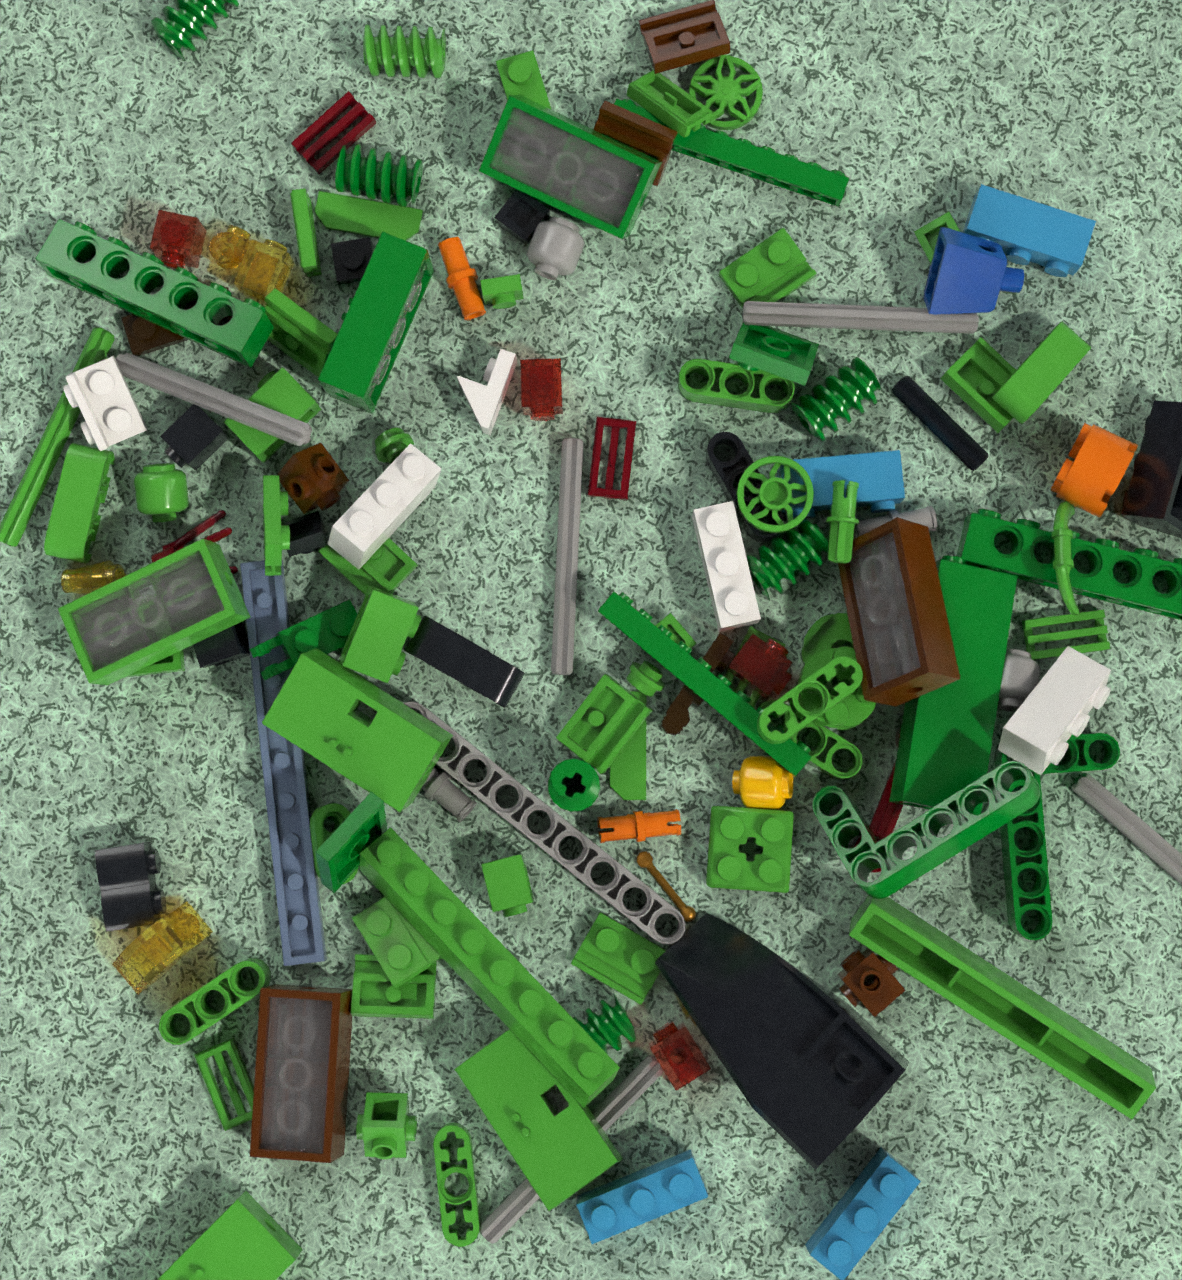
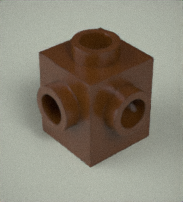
(313, 479)
(880, 991)

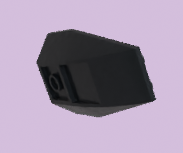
(782, 1036)

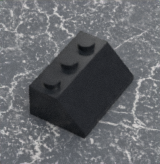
(1156, 483)

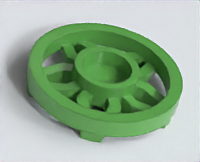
(727, 92)
(775, 494)

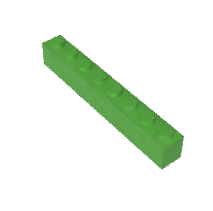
(488, 968)
(1003, 1004)

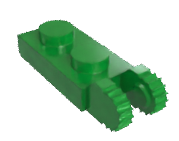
(324, 631)

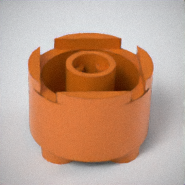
(1096, 471)

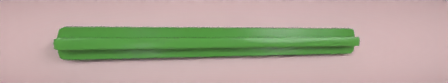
(50, 447)

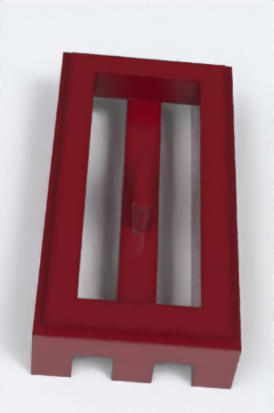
(322, 122)
(608, 492)

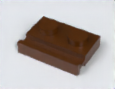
(684, 36)
(637, 133)

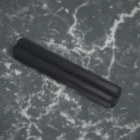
(940, 423)

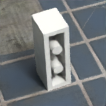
(384, 506)
(726, 566)
(1055, 711)

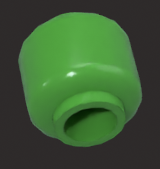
(161, 491)

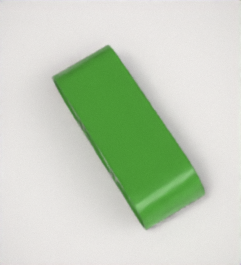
(1041, 372)
(716, 393)
(77, 503)
(826, 746)
(196, 1006)

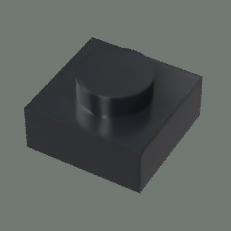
(522, 215)
(351, 259)
(306, 534)

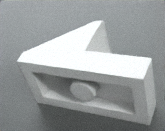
(488, 399)

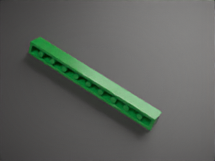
(755, 161)
(700, 680)

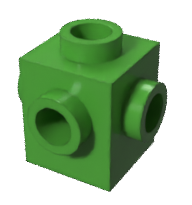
(386, 1125)

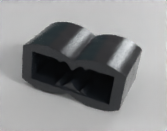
(129, 886)

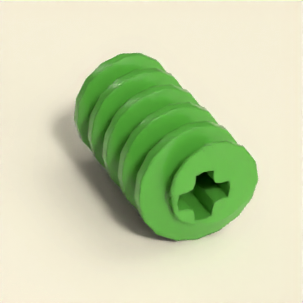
(404, 52)

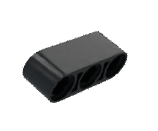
(728, 472)
(464, 661)

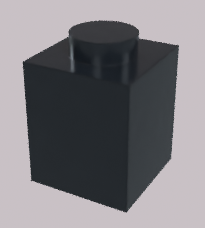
(193, 438)

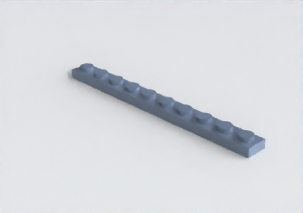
(283, 779)

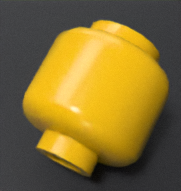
(762, 783)

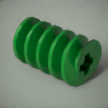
(188, 22)
(378, 176)
(837, 398)
(787, 557)
(569, 769)
(608, 1025)

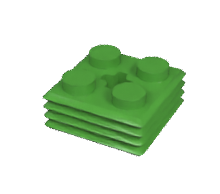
(769, 869)

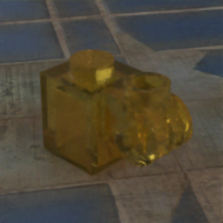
(263, 264)

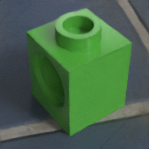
(508, 885)

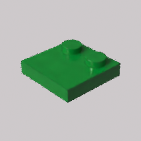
(774, 352)
(341, 851)

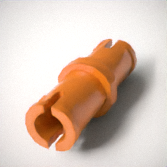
(461, 278)
(639, 826)

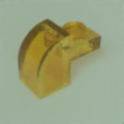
(161, 947)

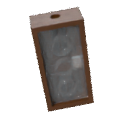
(898, 614)
(301, 1073)

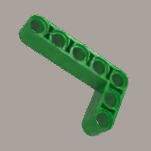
(924, 829)
(1035, 855)

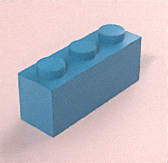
(1030, 230)
(876, 472)
(641, 1196)
(862, 1214)

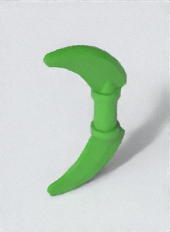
(1062, 554)

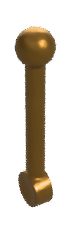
(645, 860)

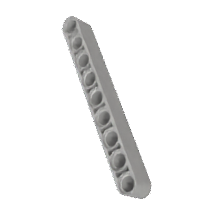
(559, 828)

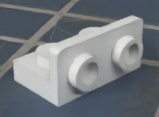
(105, 403)

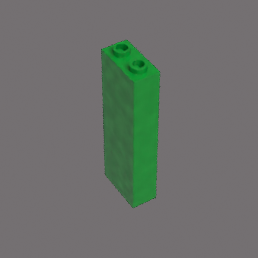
(951, 729)

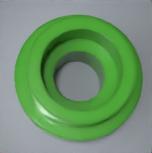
(391, 444)
(645, 678)

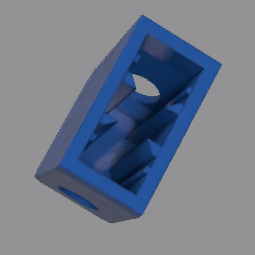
(968, 275)

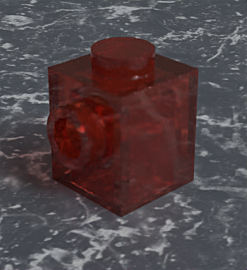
(178, 239)
(541, 388)
(762, 665)
(678, 1054)

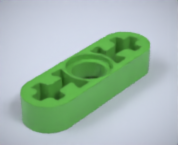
(840, 692)
(471, 1214)

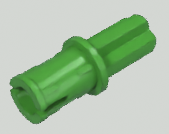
(842, 522)

